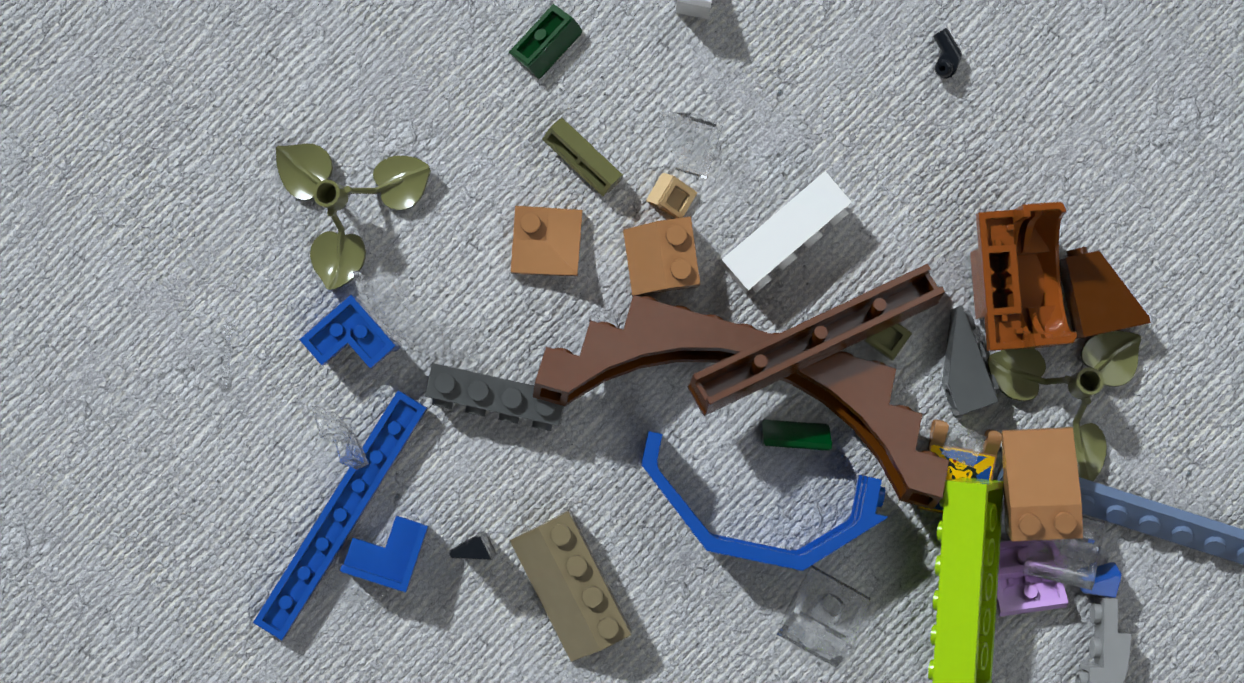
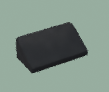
(475, 548)

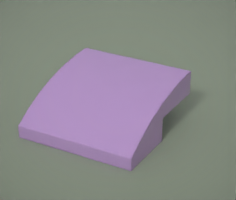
(1022, 592)

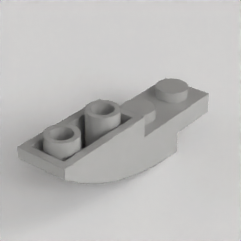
(1108, 647)

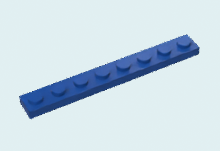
(340, 516)

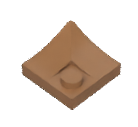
(546, 241)

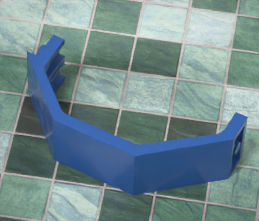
(862, 518)

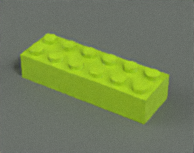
(967, 581)

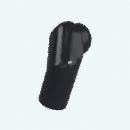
(949, 56)

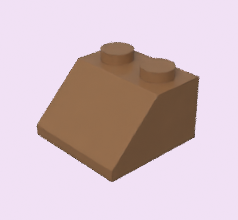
(661, 256)

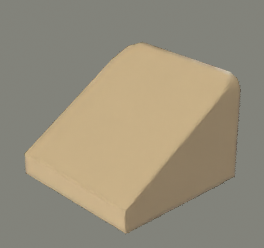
(671, 196)

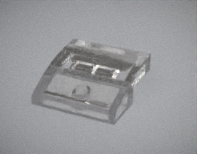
(1067, 559)

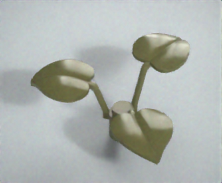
(306, 175)
(1110, 362)

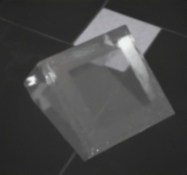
(963, 445)

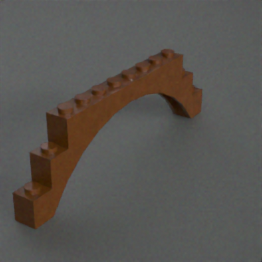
(845, 384)

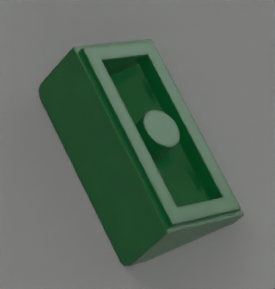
(546, 41)
(796, 435)

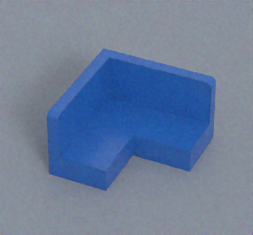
(349, 325)
(391, 564)

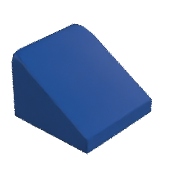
(1106, 581)

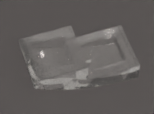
(336, 430)

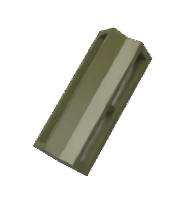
(582, 157)

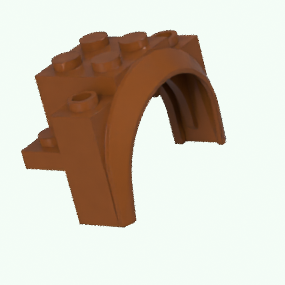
(1020, 277)

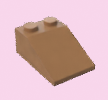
(1041, 485)

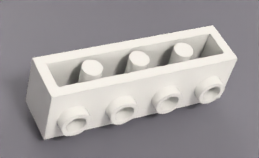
(785, 232)

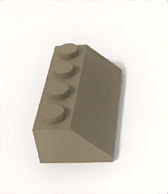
(571, 586)

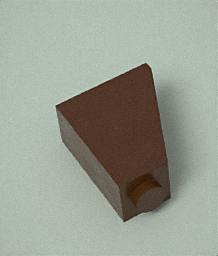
(1097, 295)

